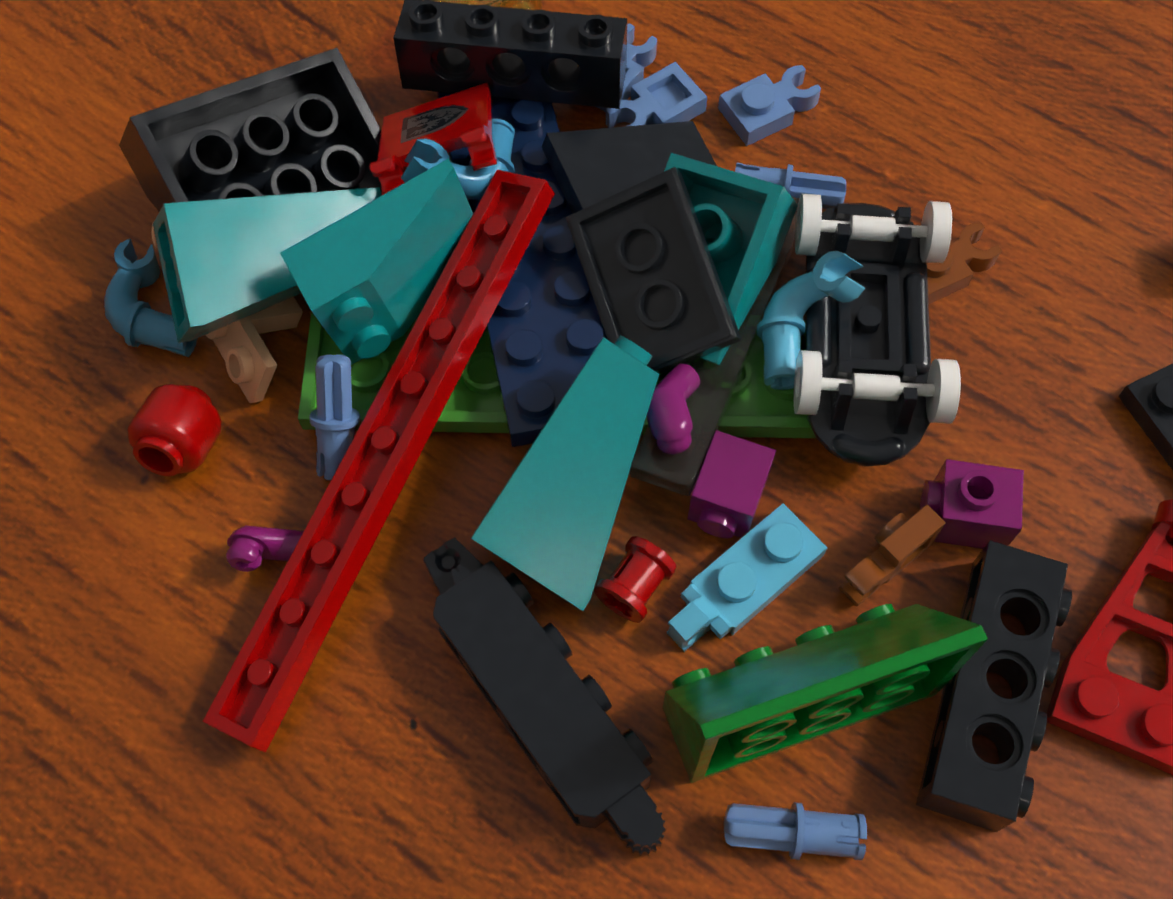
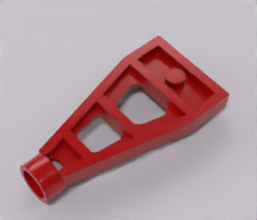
(1107, 705)

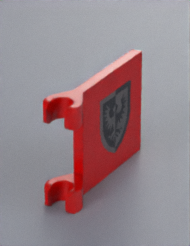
(451, 121)

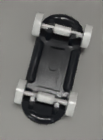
(869, 359)

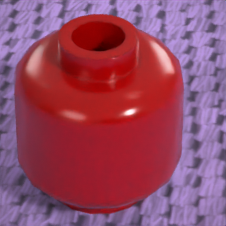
(174, 429)

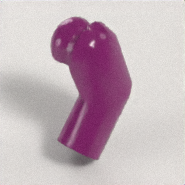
(668, 410)
(254, 543)

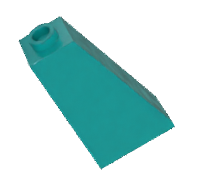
(226, 255)
(570, 483)

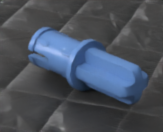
(796, 183)
(334, 414)
(795, 830)

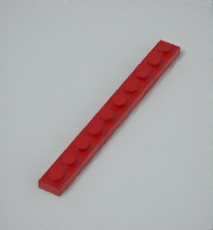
(378, 463)

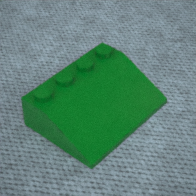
(815, 686)

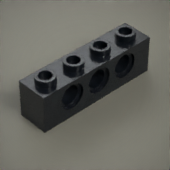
(514, 51)
(954, 776)

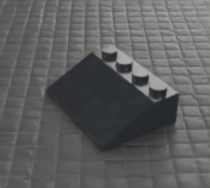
(258, 137)

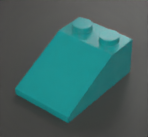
(743, 227)
(381, 261)

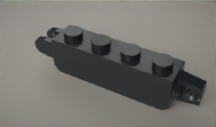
(542, 699)

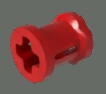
(635, 579)

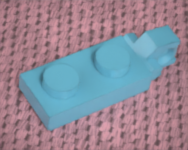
(746, 578)

